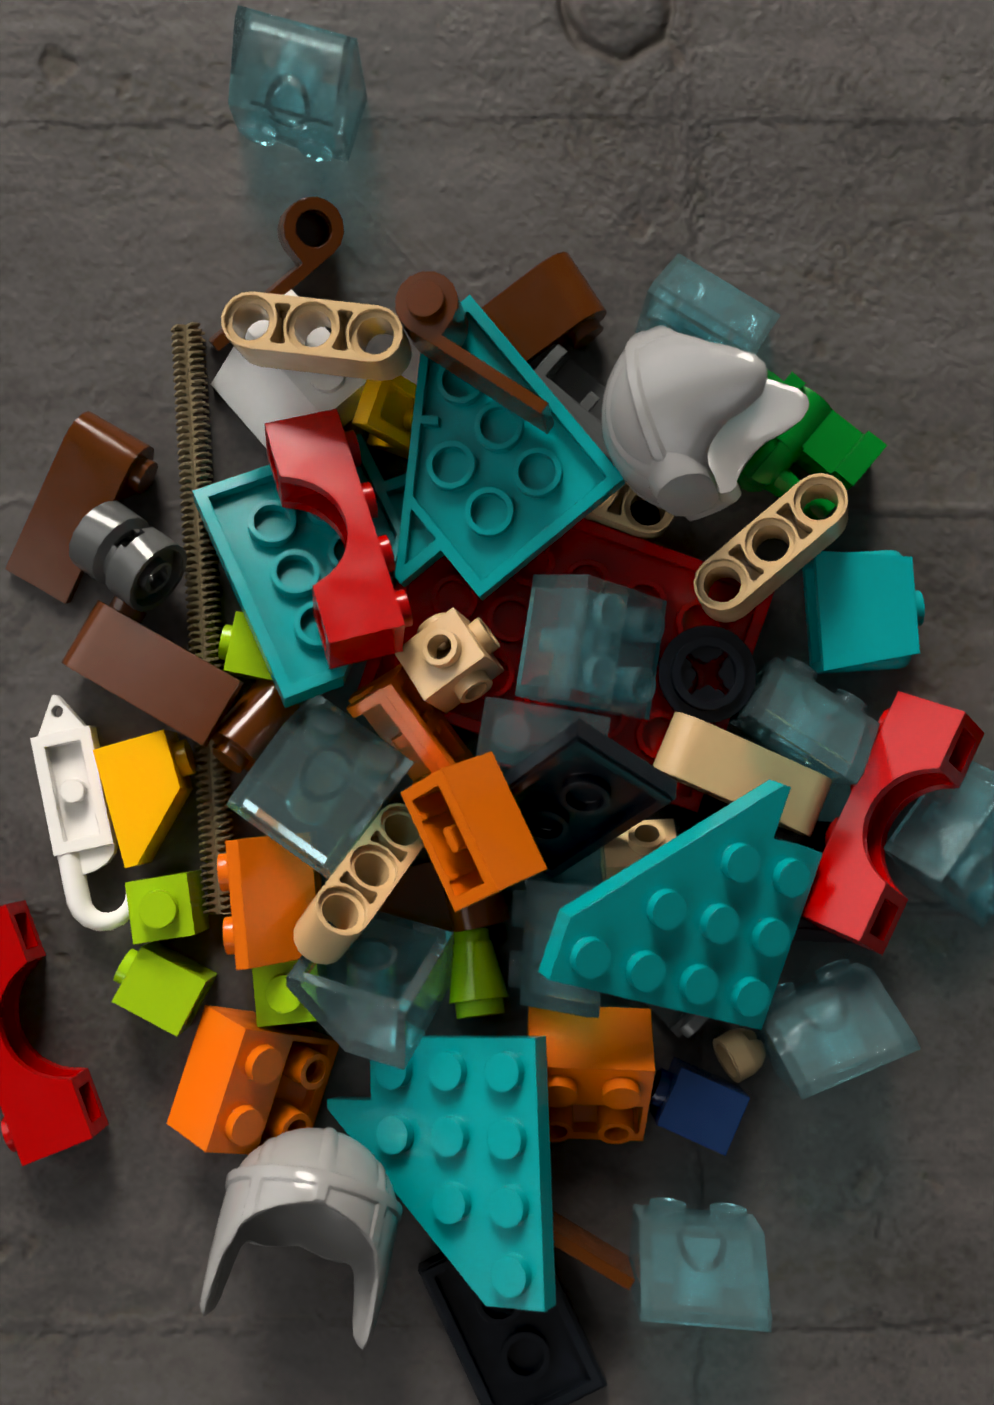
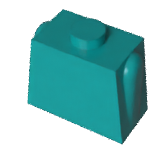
(861, 611)

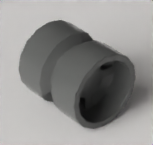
(127, 555)

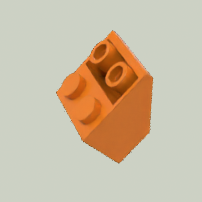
(473, 830)
(266, 900)
(597, 1072)
(249, 1081)

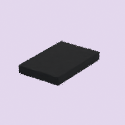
(584, 794)
(510, 1351)

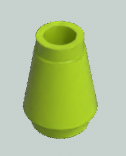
(476, 976)

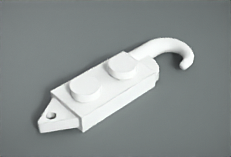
(76, 810)

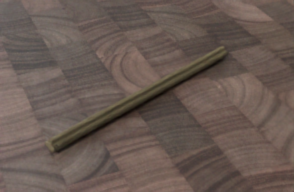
(187, 353)

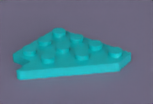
(487, 480)
(276, 559)
(694, 920)
(470, 1157)

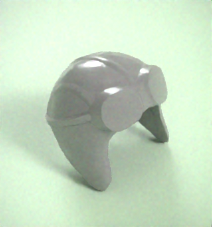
(690, 418)
(313, 1194)

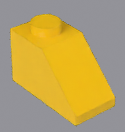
(145, 790)

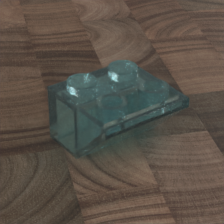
(705, 308)
(591, 645)
(950, 844)

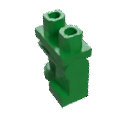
(817, 444)

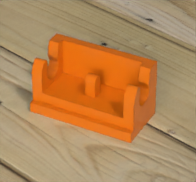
(409, 723)

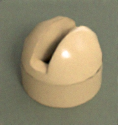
(739, 1053)

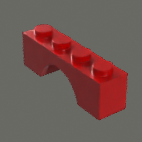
(356, 602)
(914, 753)
(41, 1101)

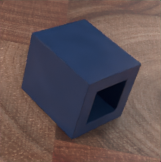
(697, 1105)

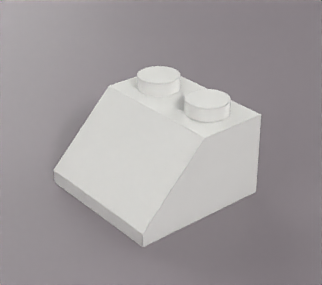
(273, 394)

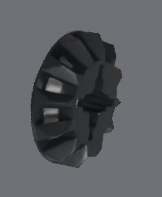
(735, 673)

